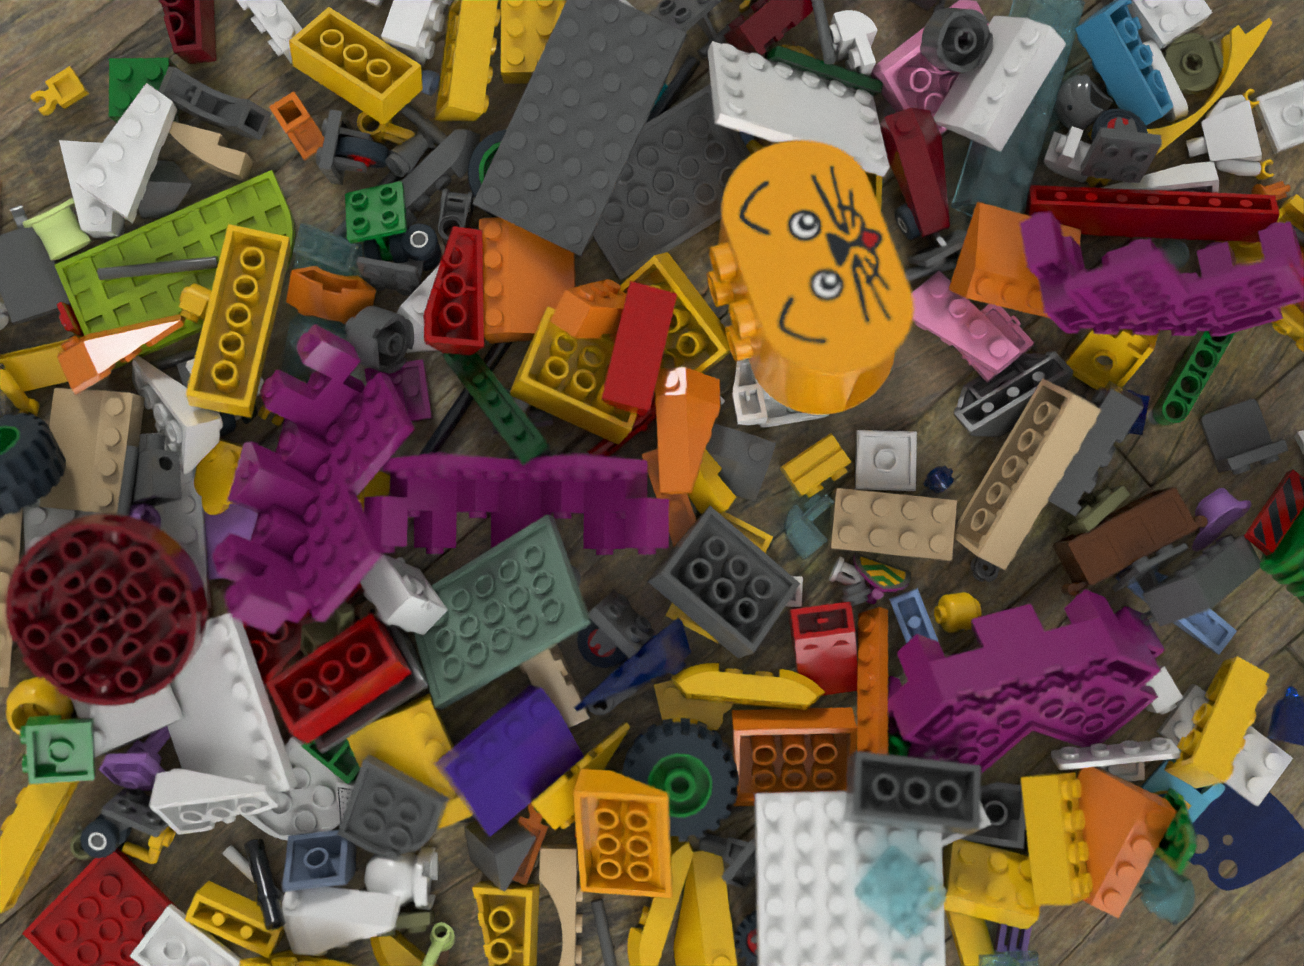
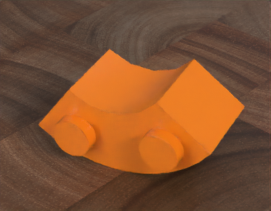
(328, 294)

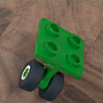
(374, 216)

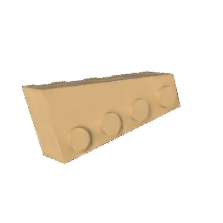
(553, 675)

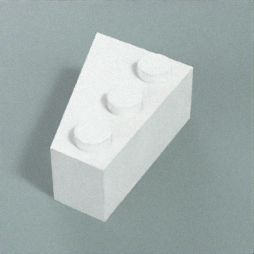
(93, 216)

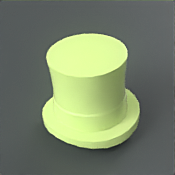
(59, 230)

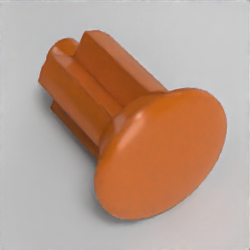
(1277, 189)

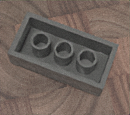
(913, 793)

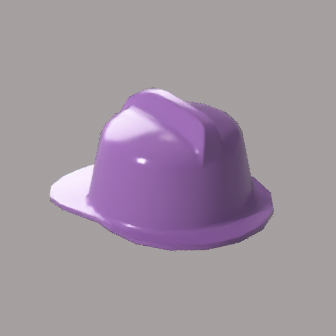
(1221, 511)

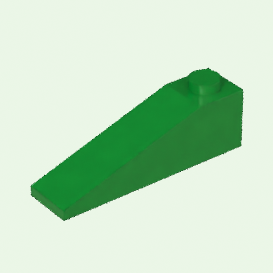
(1180, 838)

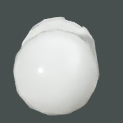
(404, 876)

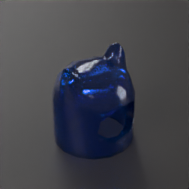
(1288, 718)

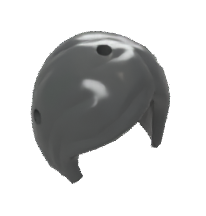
(1080, 102)

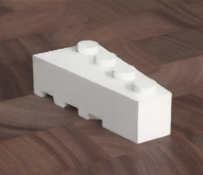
(129, 154)

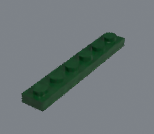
(497, 405)

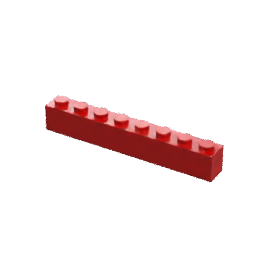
(1156, 212)

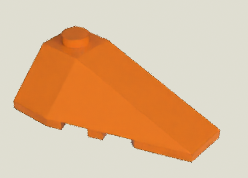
(95, 354)

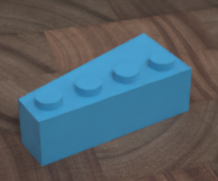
(1124, 61)

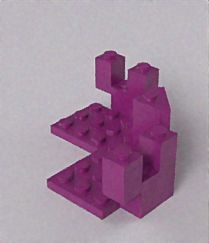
(1147, 293)
(441, 485)
(310, 526)
(1059, 682)

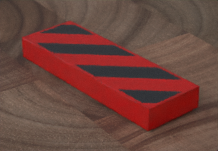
(1277, 513)

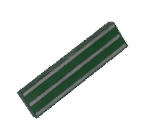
(828, 72)

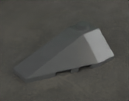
(741, 457)
(1006, 813)

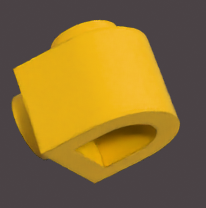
(194, 302)

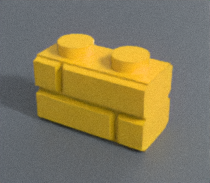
(816, 465)

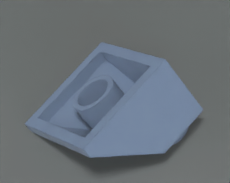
(318, 861)

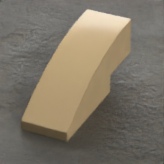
(213, 150)

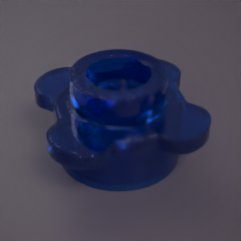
(939, 479)

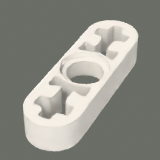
(1159, 63)

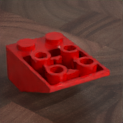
(825, 645)

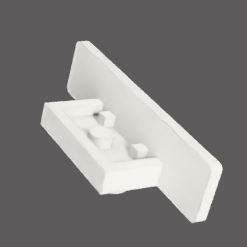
(1122, 759)

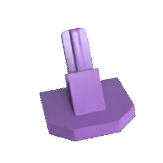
(138, 765)

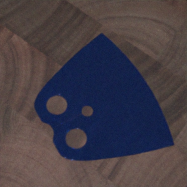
(1261, 835)

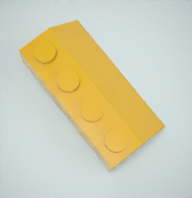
(467, 60)

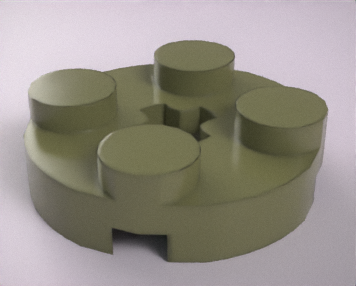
(1200, 50)

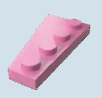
(961, 324)

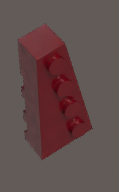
(191, 29)

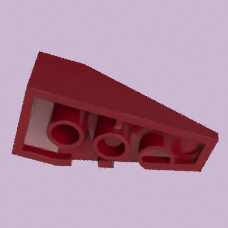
(917, 162)

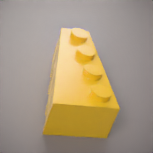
(509, 922)

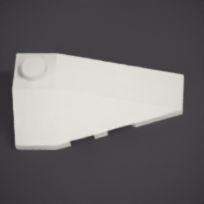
(1185, 177)
(188, 428)
(334, 917)

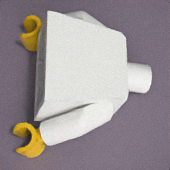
(1232, 138)

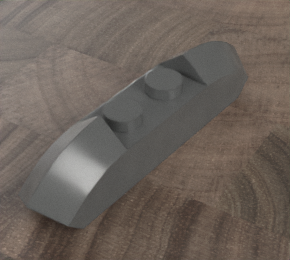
(436, 170)

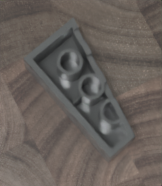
(1112, 424)

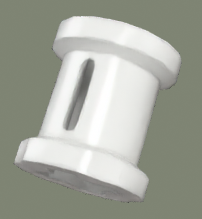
(841, 566)

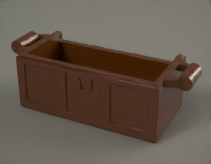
(1125, 537)

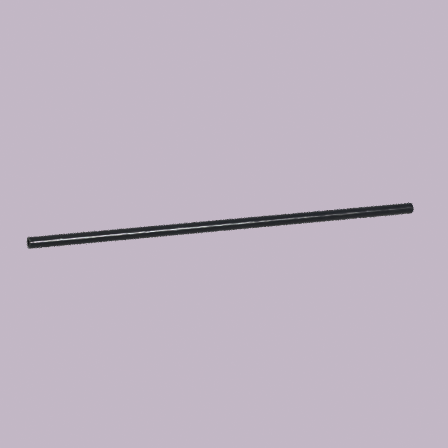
(499, 349)

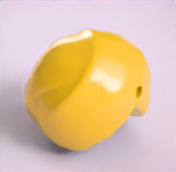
(35, 698)

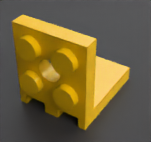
(1124, 349)

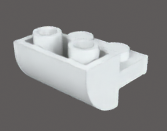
(852, 39)

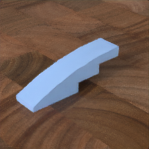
(1204, 627)

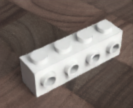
(276, 20)

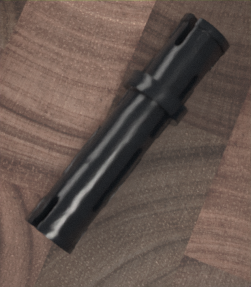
(267, 894)

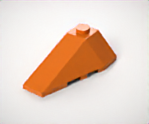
(685, 417)

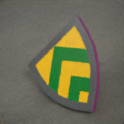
(881, 576)

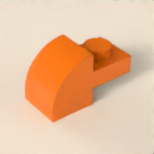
(298, 125)

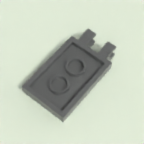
(27, 274)

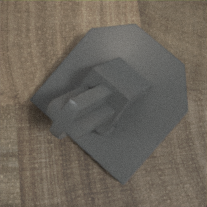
(737, 853)

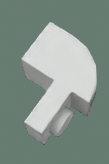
(1067, 154)

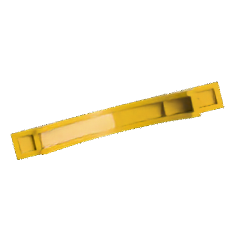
(1236, 52)

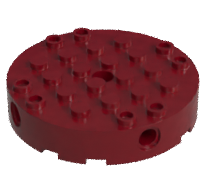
(100, 566)

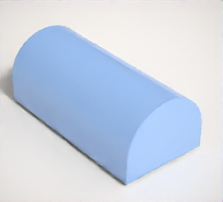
(912, 615)

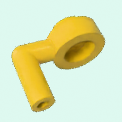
(155, 843)

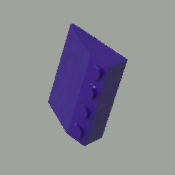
(510, 758)

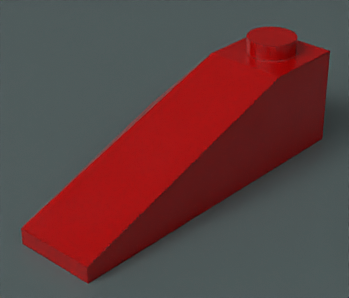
(456, 299)

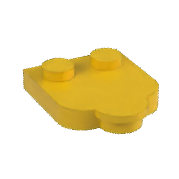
(215, 476)
(675, 706)

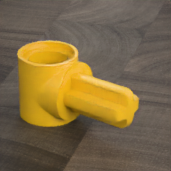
(384, 132)

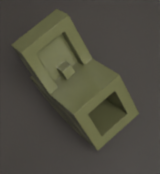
(319, 633)

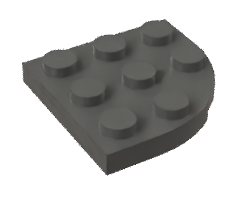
(390, 811)

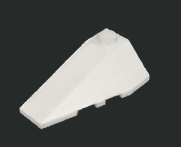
(198, 800)

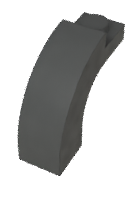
(214, 107)

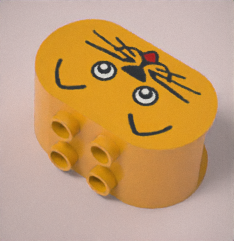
(809, 277)

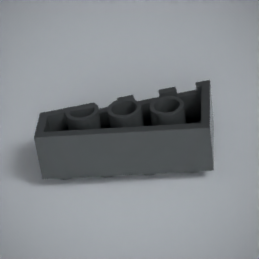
(1203, 580)

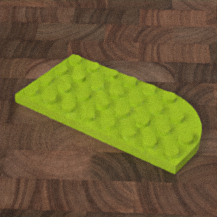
(182, 235)

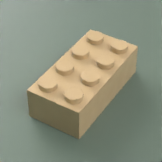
(892, 524)

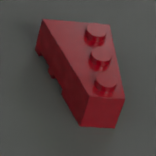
(766, 24)

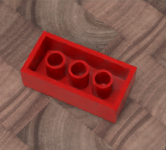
(338, 679)

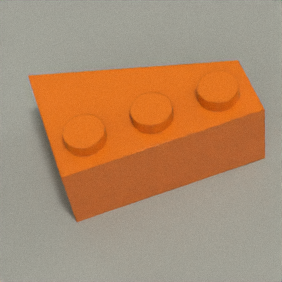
(591, 310)

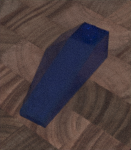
(652, 662)

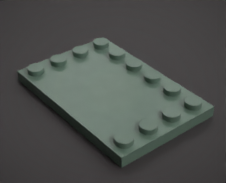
(501, 612)

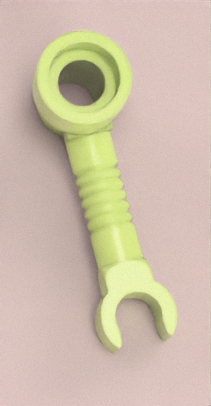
(439, 944)

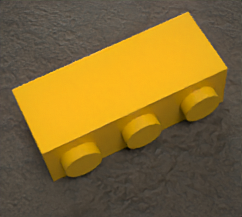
(233, 919)

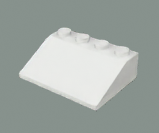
(995, 95)
(127, 723)

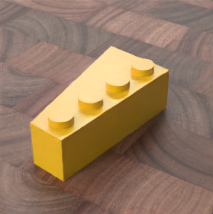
(1220, 724)

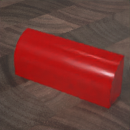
(638, 348)

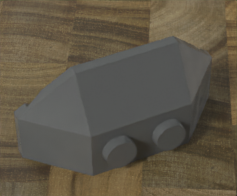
(996, 406)

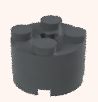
(956, 39)
(380, 338)

